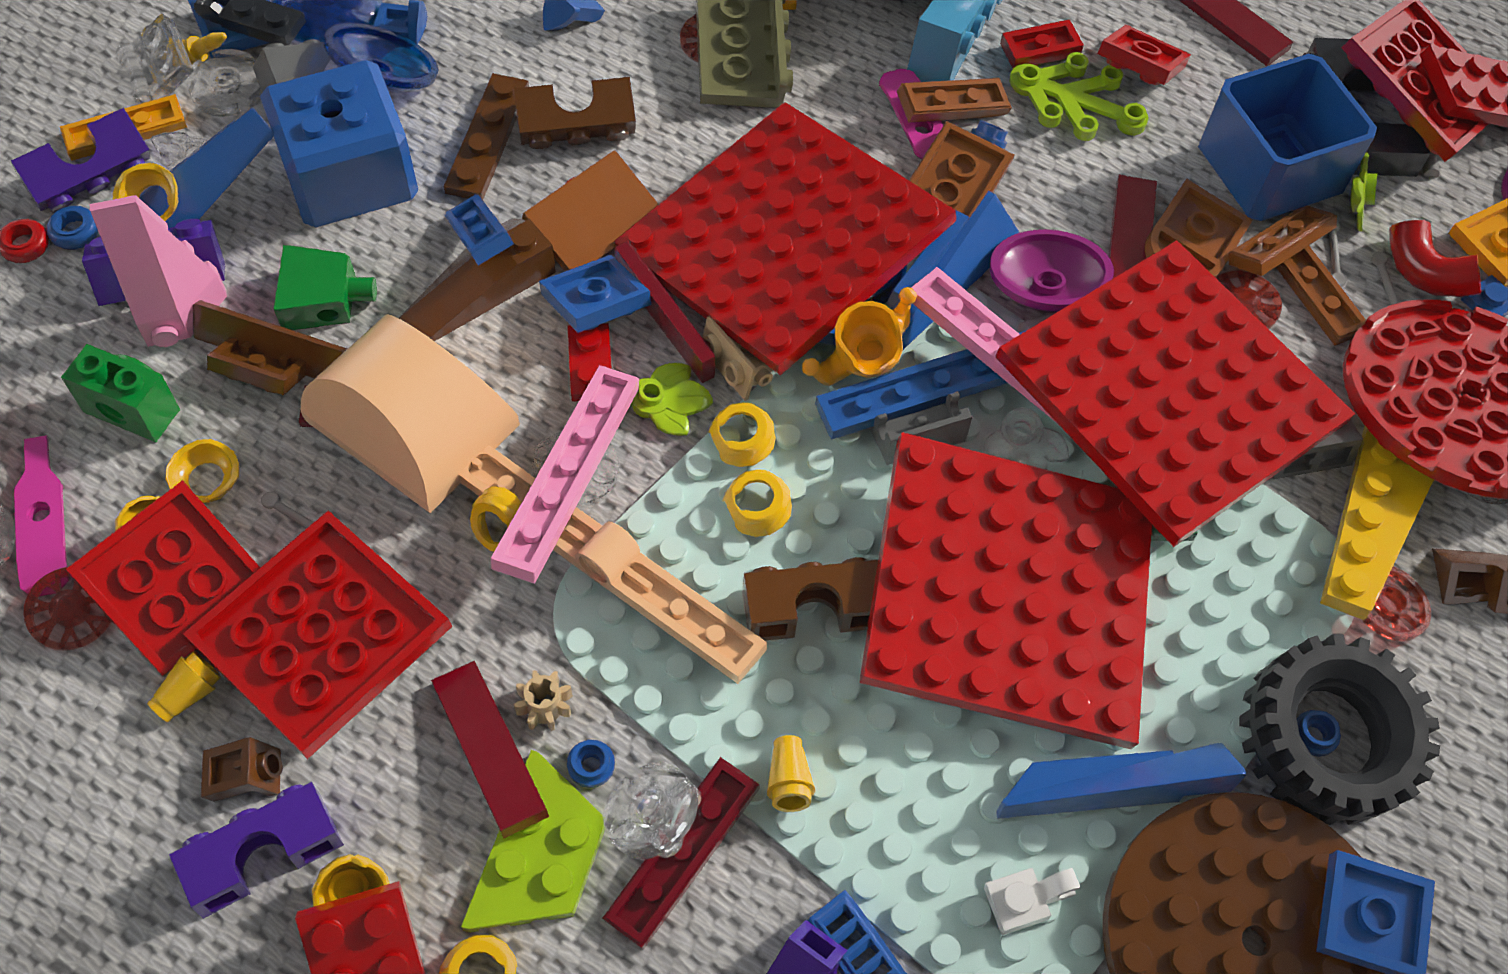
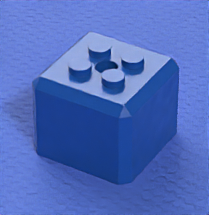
(1286, 136)
(340, 143)

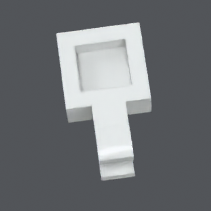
(1023, 901)

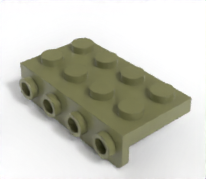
(743, 52)

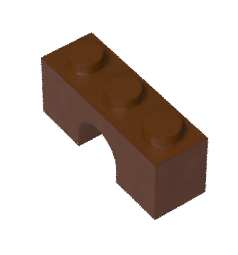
(544, 121)
(775, 595)

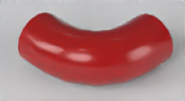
(1426, 268)

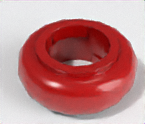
(28, 251)

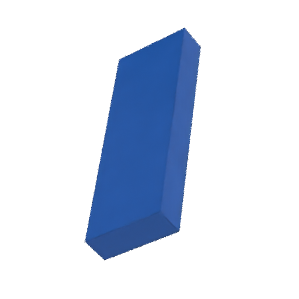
(478, 229)

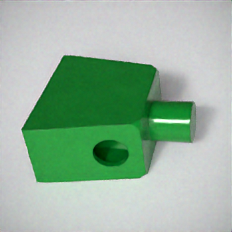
(318, 288)

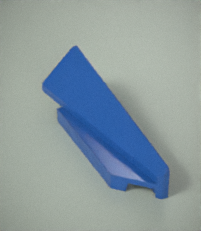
(211, 168)
(960, 253)
(1121, 781)

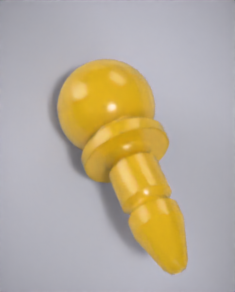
(199, 47)

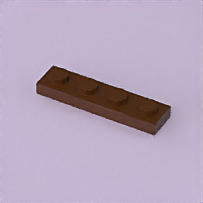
(485, 139)

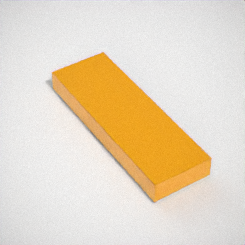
(149, 118)

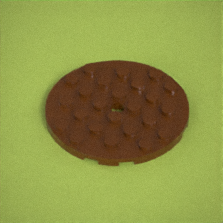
(1211, 874)

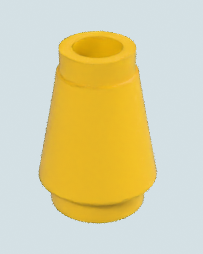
(184, 686)
(789, 777)

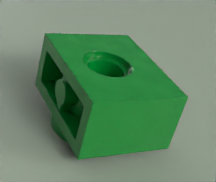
(121, 392)

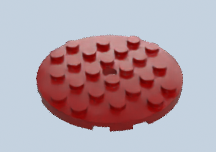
(1407, 387)

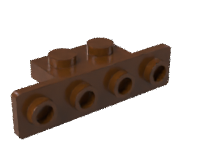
(259, 350)

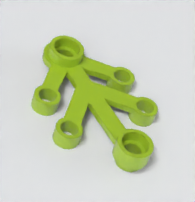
(1037, 82)

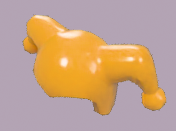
(865, 341)

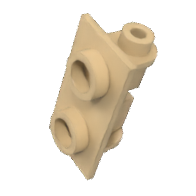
(739, 369)

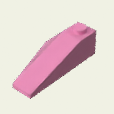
(155, 270)

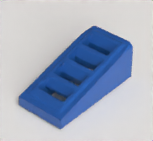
(857, 921)

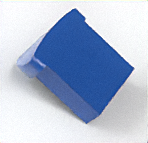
(561, 13)
(403, 19)

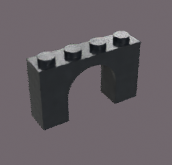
(1395, 147)

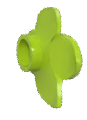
(1363, 191)
(675, 398)

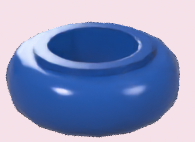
(76, 238)

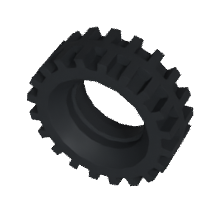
(1384, 702)

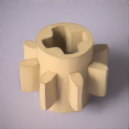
(548, 710)

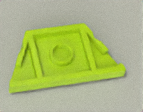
(542, 866)

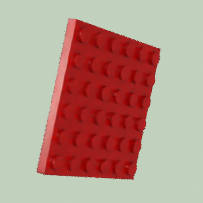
(786, 235)
(1174, 390)
(1010, 593)

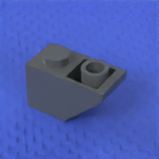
(284, 63)

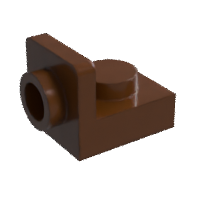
(241, 768)

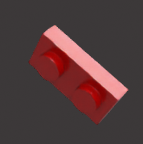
(1041, 43)
(586, 353)

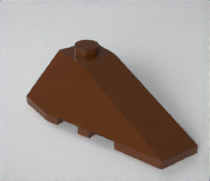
(473, 289)

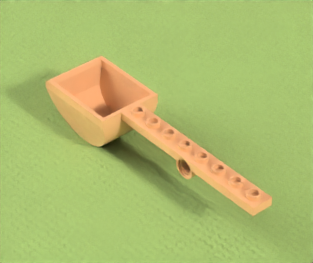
(436, 424)

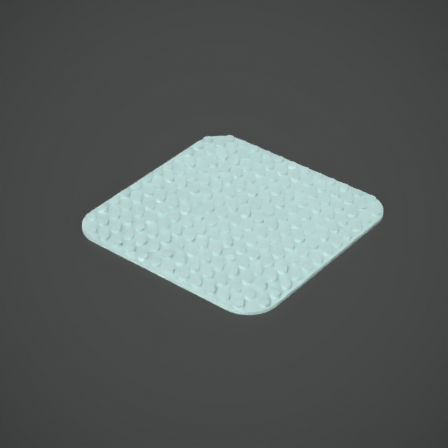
(902, 779)

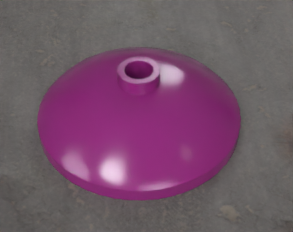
(1048, 268)

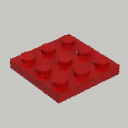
(163, 574)

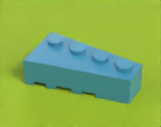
(946, 37)

